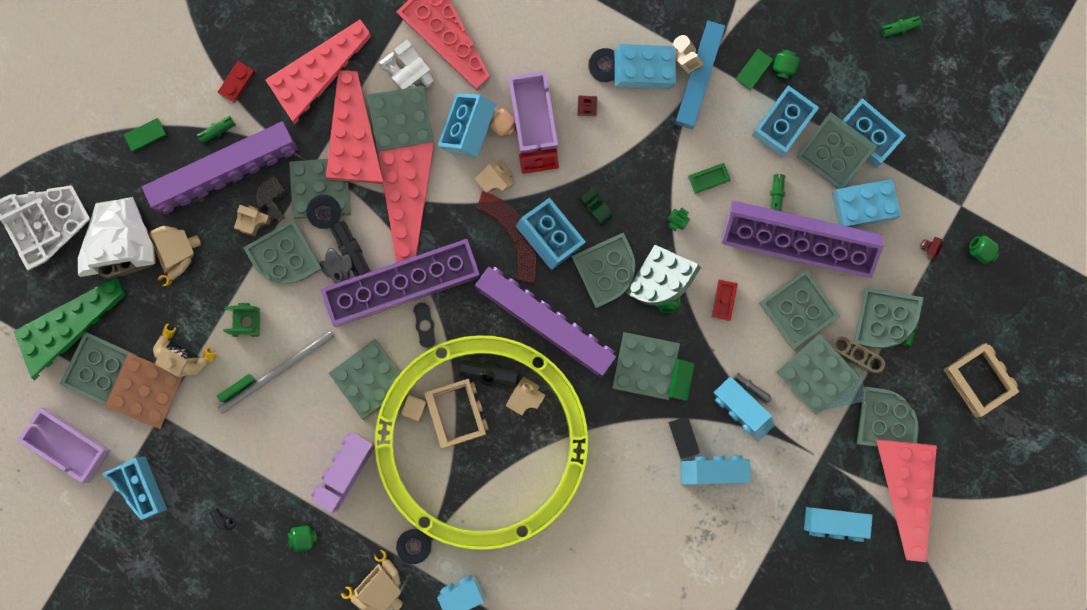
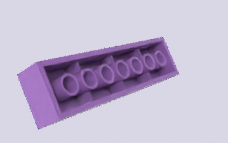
(220, 168)
(802, 239)
(400, 283)
(544, 321)

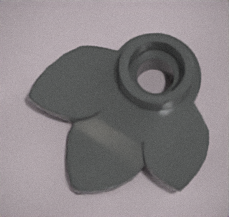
(335, 265)

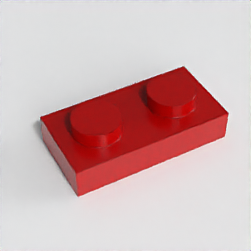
(236, 82)
(539, 161)
(724, 300)

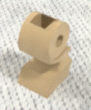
(686, 54)

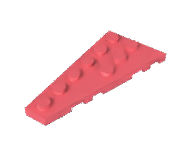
(405, 186)

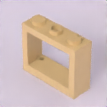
(965, 390)
(476, 407)

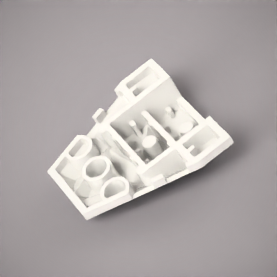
(42, 222)
(115, 237)

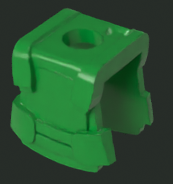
(239, 312)

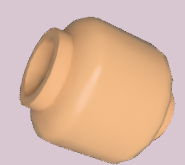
(502, 122)

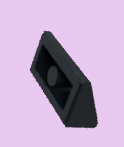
(684, 437)

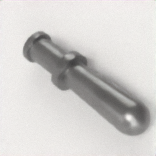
(762, 395)

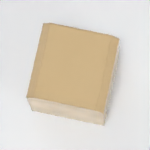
(414, 408)

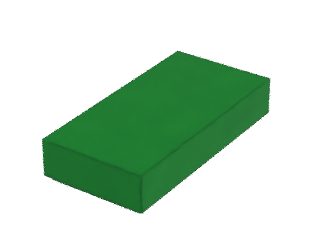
(754, 69)
(145, 135)
(709, 178)
(681, 380)
(236, 388)

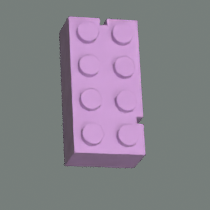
(533, 112)
(64, 445)
(343, 472)

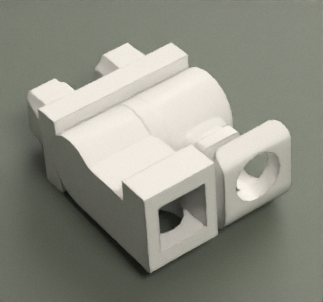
(414, 70)

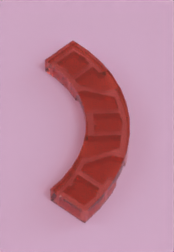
(509, 218)

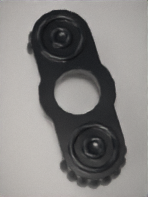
(422, 312)

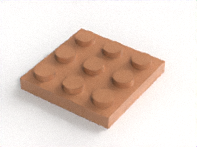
(143, 391)

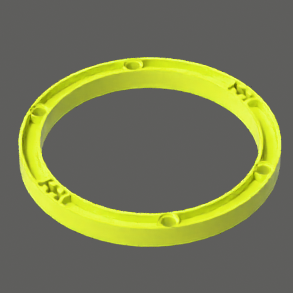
(481, 538)

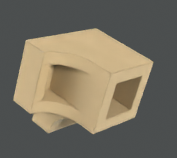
(495, 176)
(250, 220)
(525, 396)

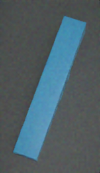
(699, 77)

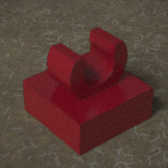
(587, 105)
(932, 248)

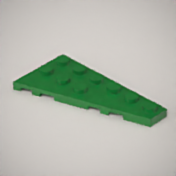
(59, 329)

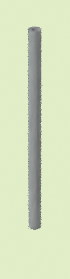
(275, 372)

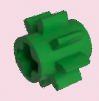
(678, 219)

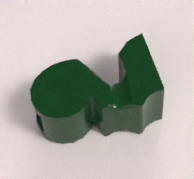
(596, 207)

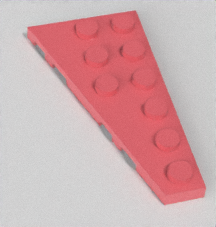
(443, 30)
(313, 72)
(351, 146)
(910, 481)

